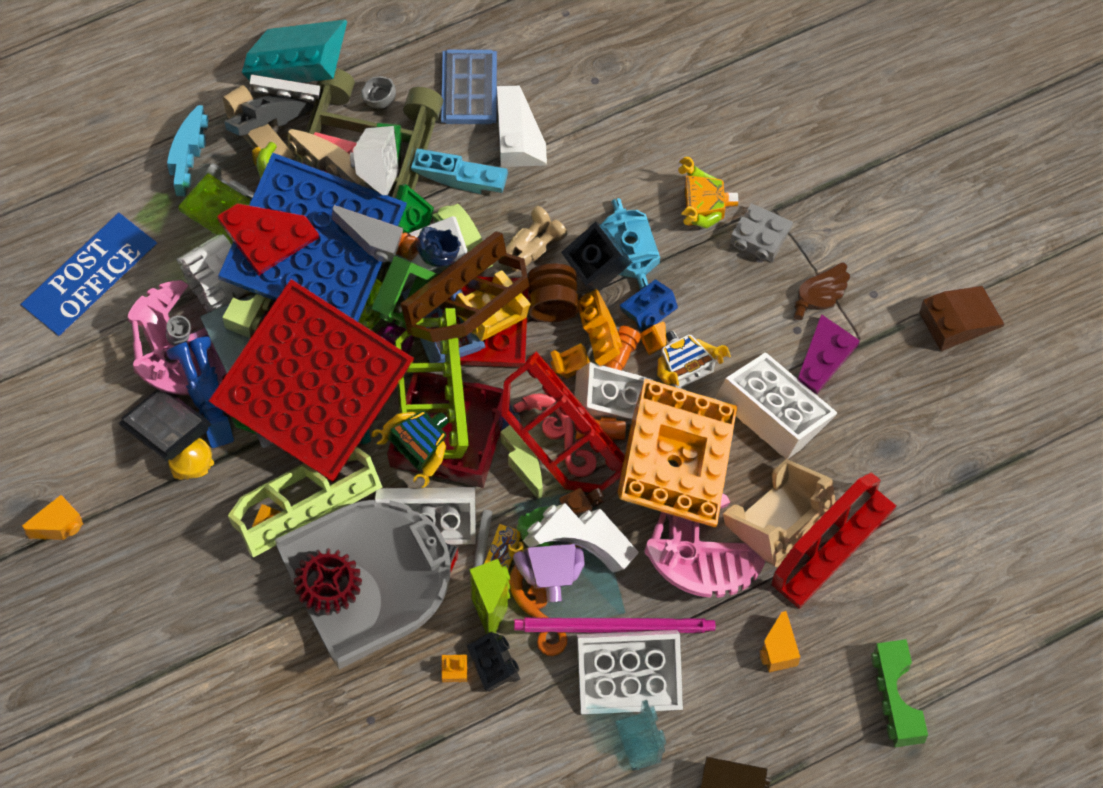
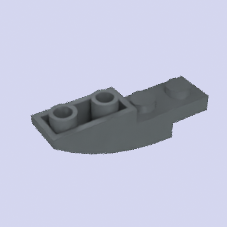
(267, 109)

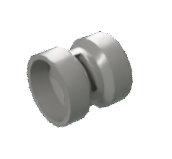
(180, 326)

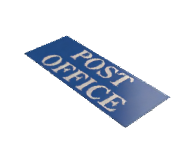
(88, 274)

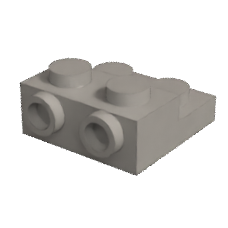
(761, 233)

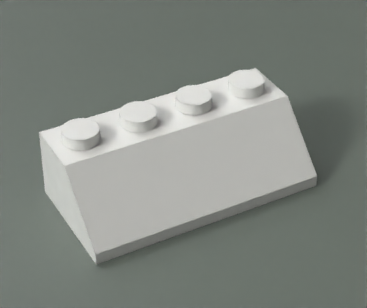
(376, 158)
(448, 508)

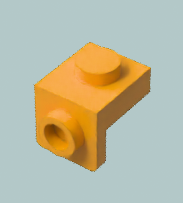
(569, 361)

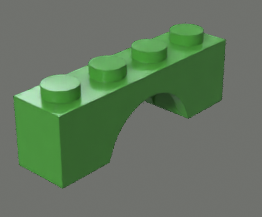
(905, 723)

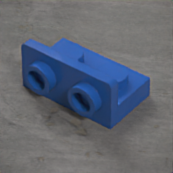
(650, 305)

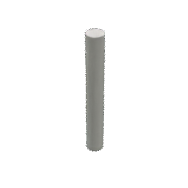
(482, 538)

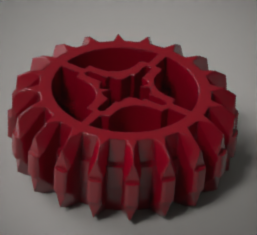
(341, 569)

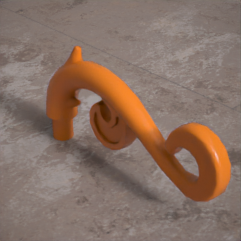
(532, 609)

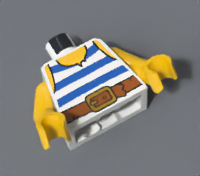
(687, 360)

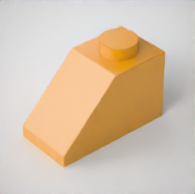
(54, 521)
(780, 646)

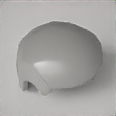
(379, 92)

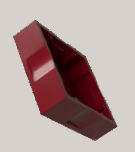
(483, 424)

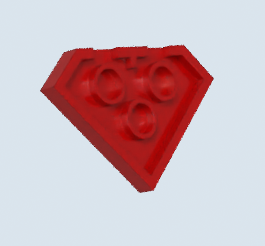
(266, 234)

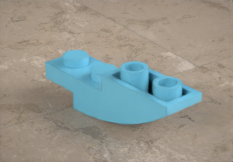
(185, 147)
(459, 174)

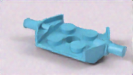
(642, 252)

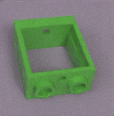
(393, 285)

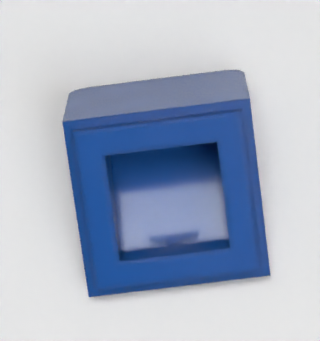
(219, 432)

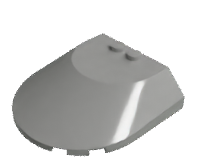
(401, 569)

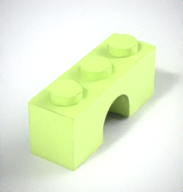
(246, 316)

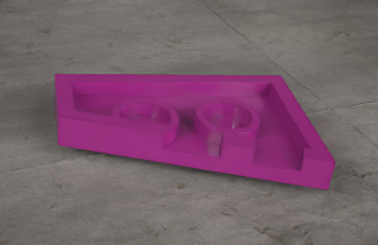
(826, 354)

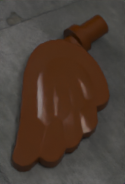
(822, 290)

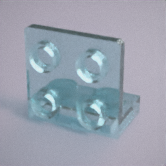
(641, 738)

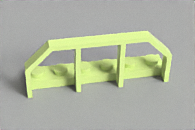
(320, 504)

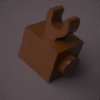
(580, 503)

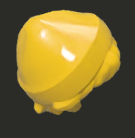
(192, 461)

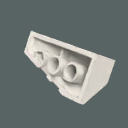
(518, 132)

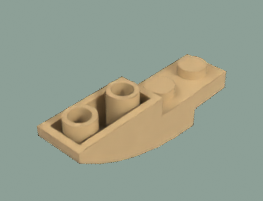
(322, 155)

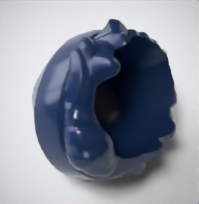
(437, 246)

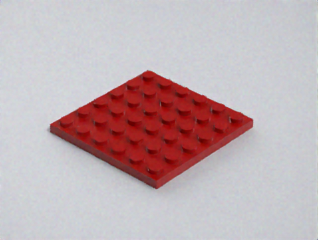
(311, 380)

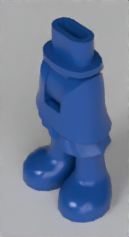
(203, 386)

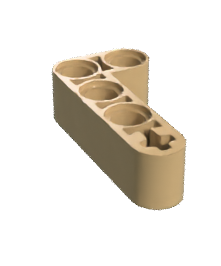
(259, 136)

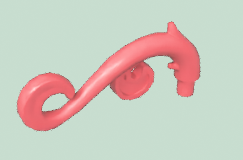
(552, 432)

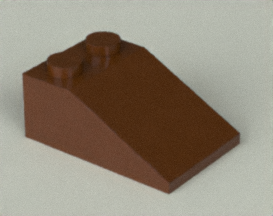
(959, 316)

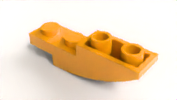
(600, 327)

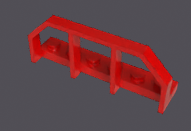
(570, 406)
(839, 547)

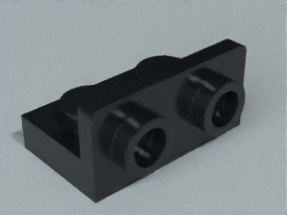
(493, 661)

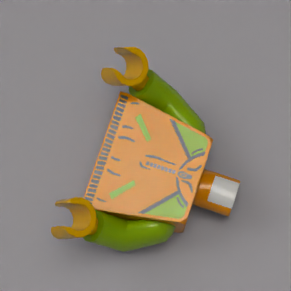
(704, 196)

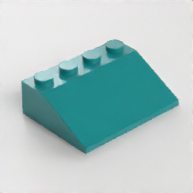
(297, 52)

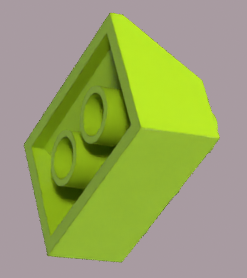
(490, 593)

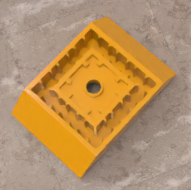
(684, 429)

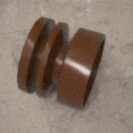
(552, 292)

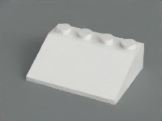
(775, 405)
(628, 668)

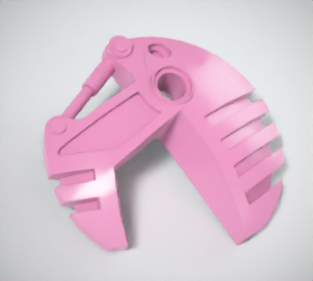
(152, 316)
(706, 564)

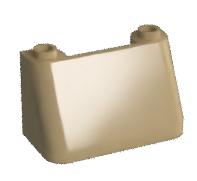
(784, 512)

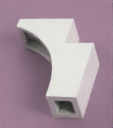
(590, 531)

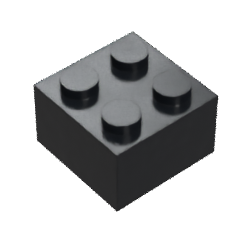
(596, 257)

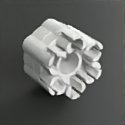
(203, 267)

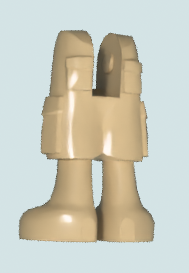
(528, 244)

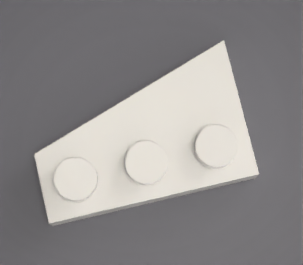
(284, 88)

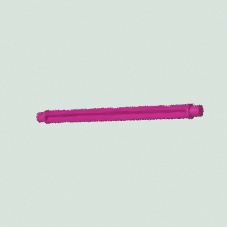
(683, 625)

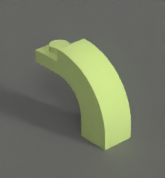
(469, 231)

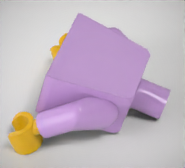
(549, 566)

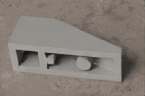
(373, 235)

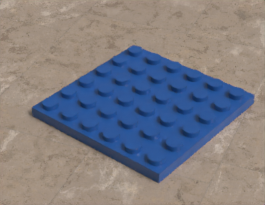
(334, 263)

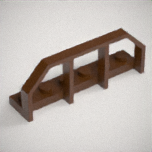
(454, 278)

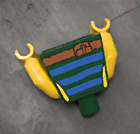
(417, 439)

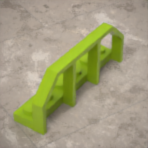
(453, 391)

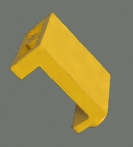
(507, 316)

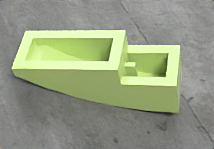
(522, 461)

